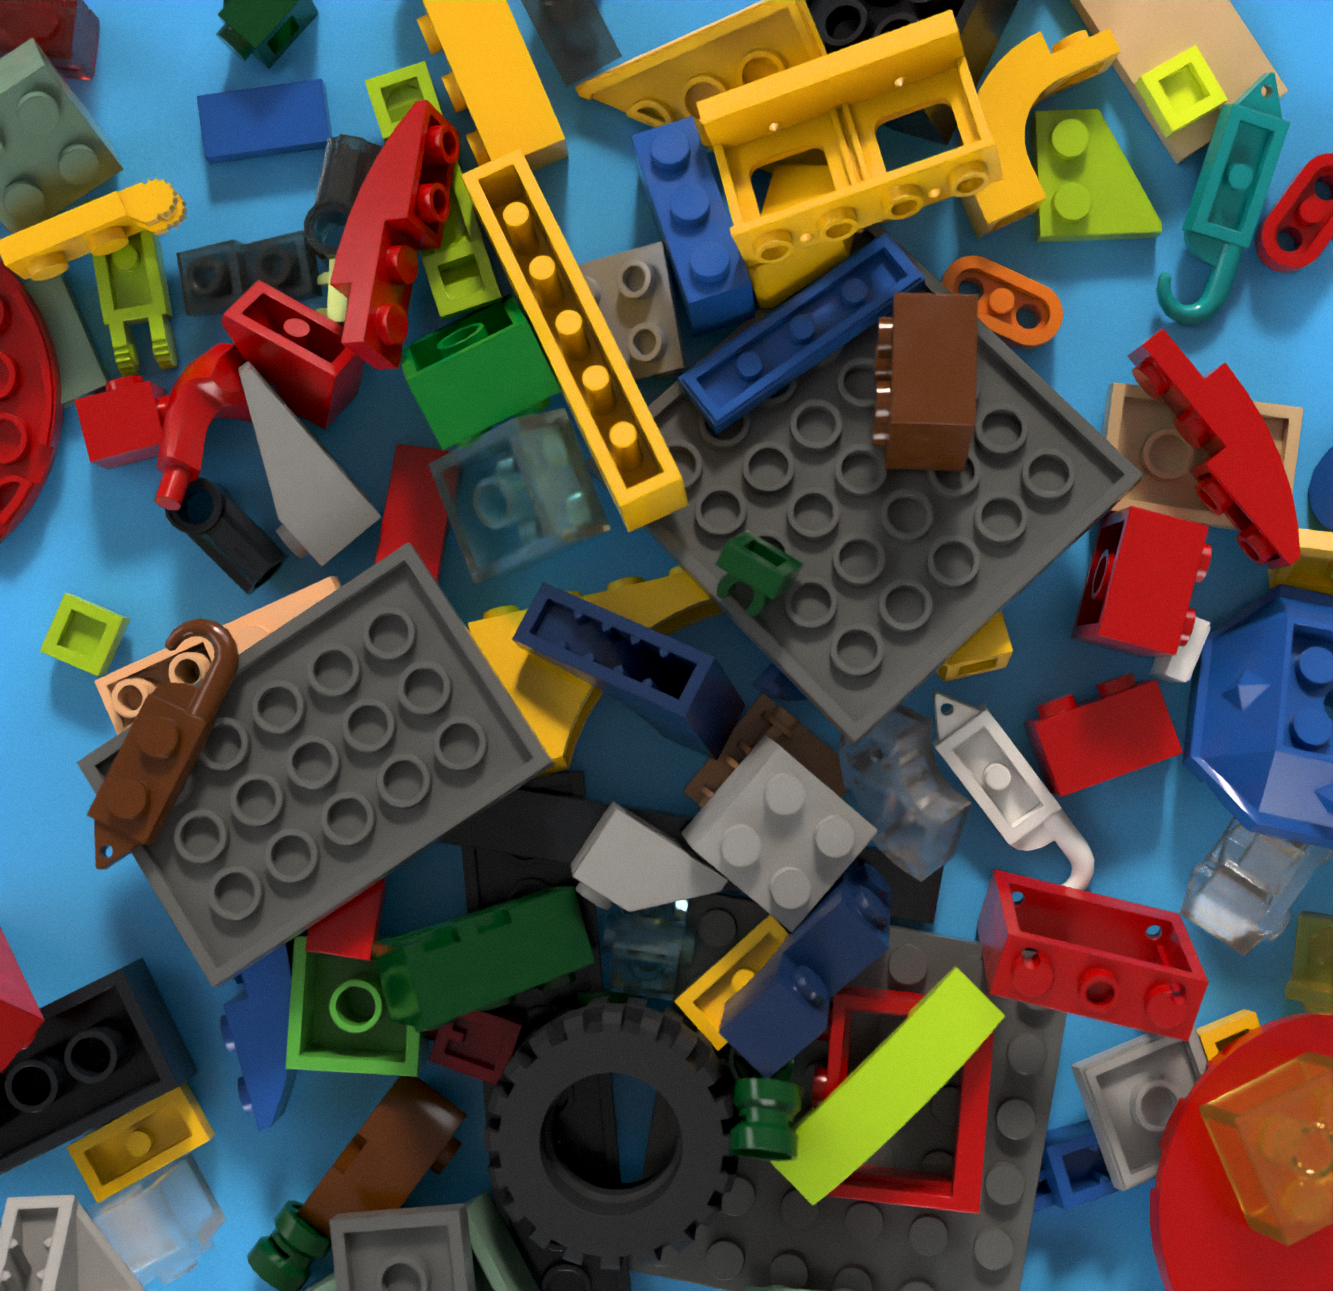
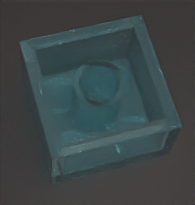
(519, 495)

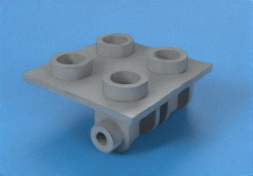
(639, 309)

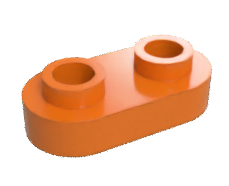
(1001, 297)

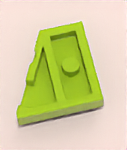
(1086, 181)

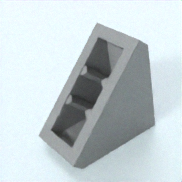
(57, 1247)

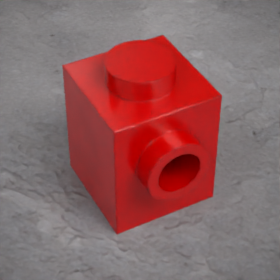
(123, 421)

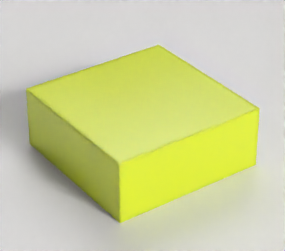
(1181, 91)

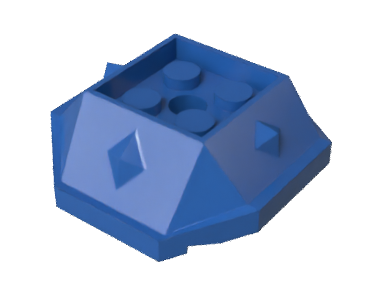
(1261, 716)

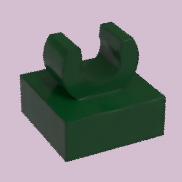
(759, 566)

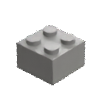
(778, 833)

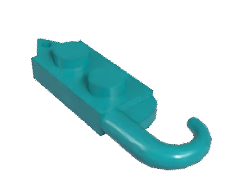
(1229, 196)

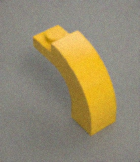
(1007, 96)

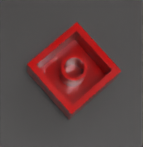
(1142, 583)

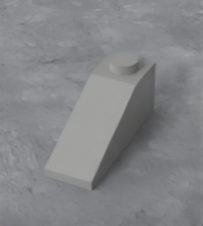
(310, 489)

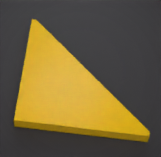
(710, 61)

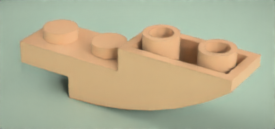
(128, 687)

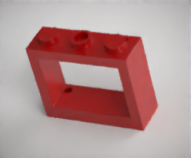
(1090, 956)
(899, 1186)

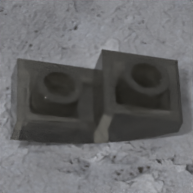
(222, 272)

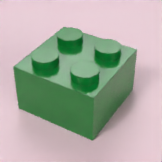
(478, 373)

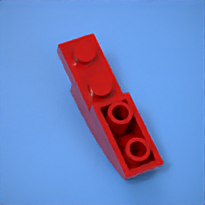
(392, 218)
(1242, 467)

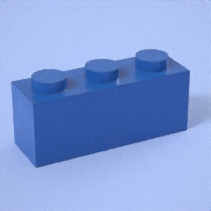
(693, 226)

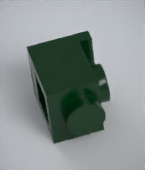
(263, 26)

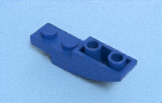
(258, 1032)

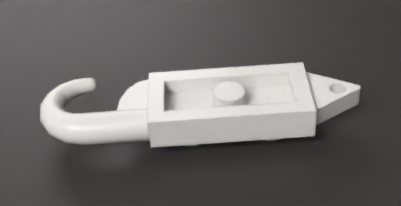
(1007, 785)

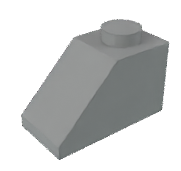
(639, 865)

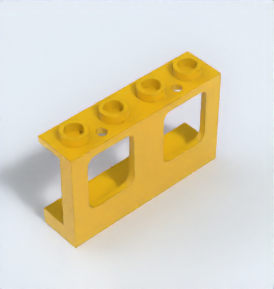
(838, 108)

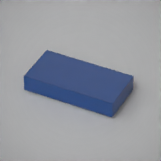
(264, 121)

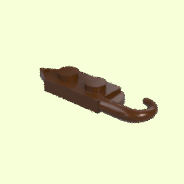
(161, 749)

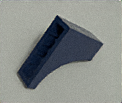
(651, 674)

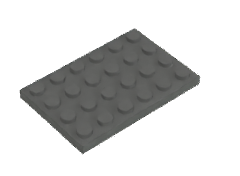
(332, 765)

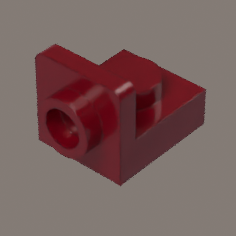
(477, 1043)

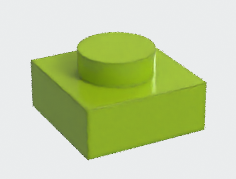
(85, 634)

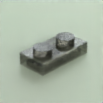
(573, 36)

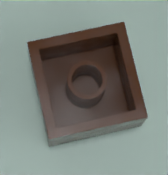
(926, 381)

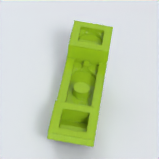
(460, 269)
(890, 1085)

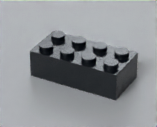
(89, 1064)

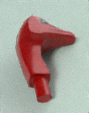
(203, 392)

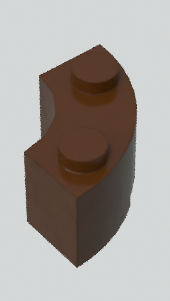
(388, 1154)

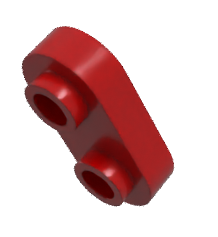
(1301, 216)

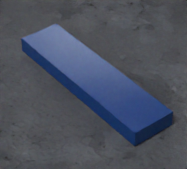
(800, 333)

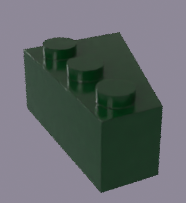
(483, 958)

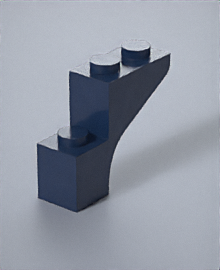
(792, 992)

